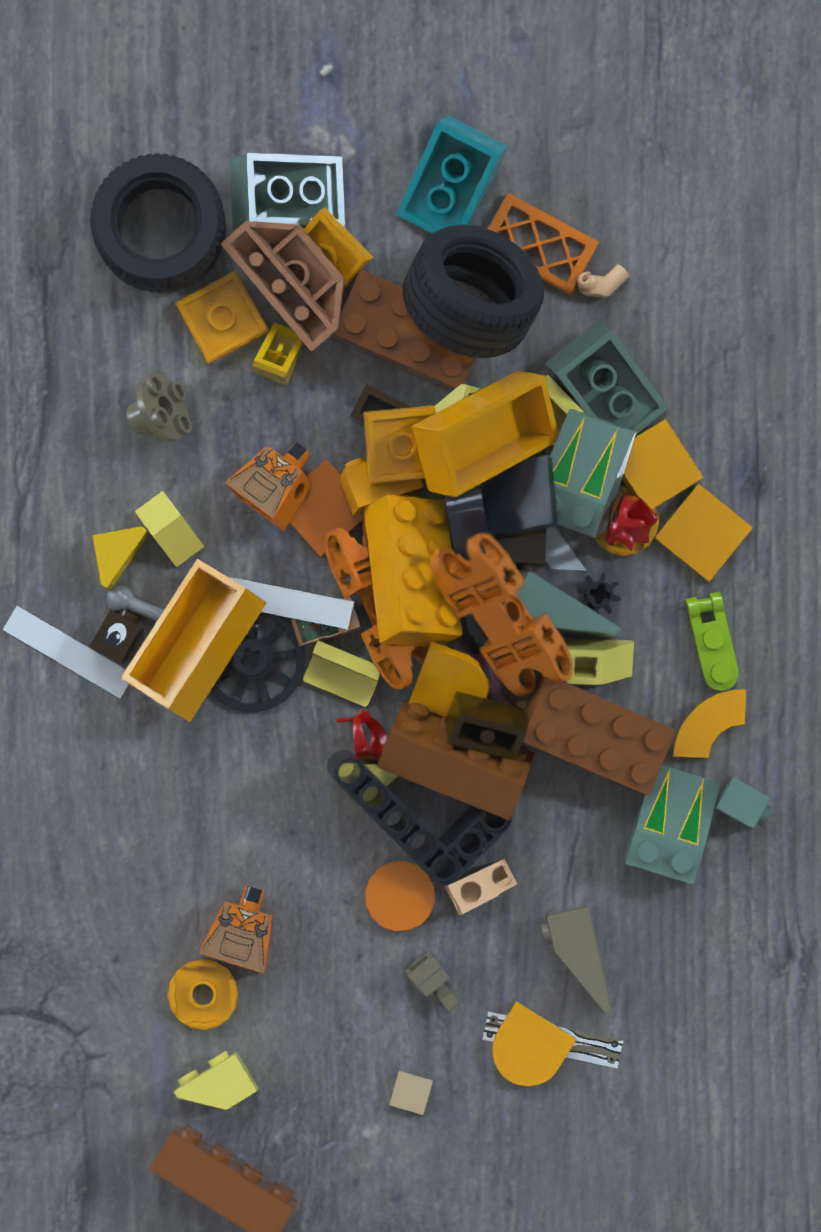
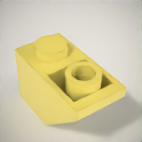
(600, 660)
(220, 1085)

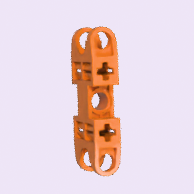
(349, 562)
(502, 615)

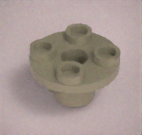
(159, 408)

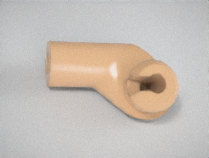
(601, 285)

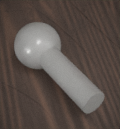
(122, 597)

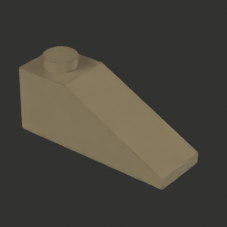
(576, 946)

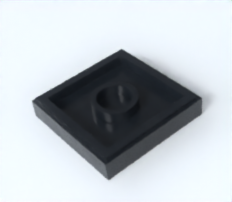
(521, 498)

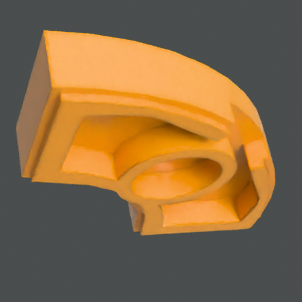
(708, 721)

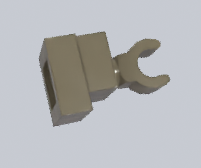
(430, 977)

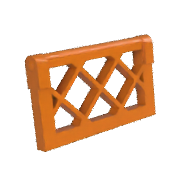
(565, 232)

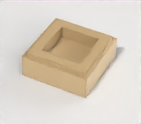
(411, 1092)

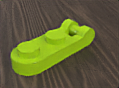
(713, 642)

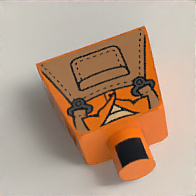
(273, 484)
(241, 932)

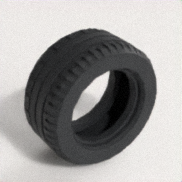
(142, 176)
(459, 319)

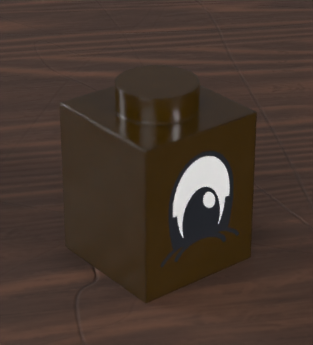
(117, 635)

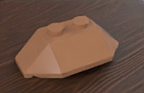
(291, 276)

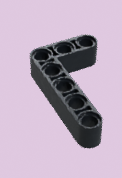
(466, 520)
(410, 826)

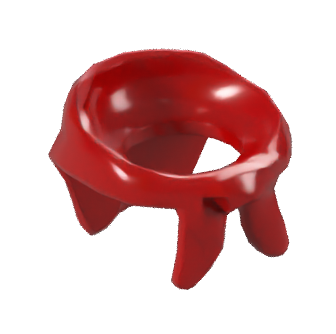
(630, 522)
(363, 750)

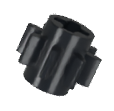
(607, 589)

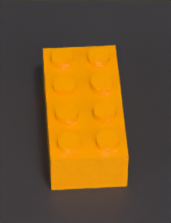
(485, 433)
(406, 596)
(193, 640)

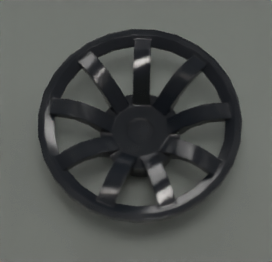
(255, 660)

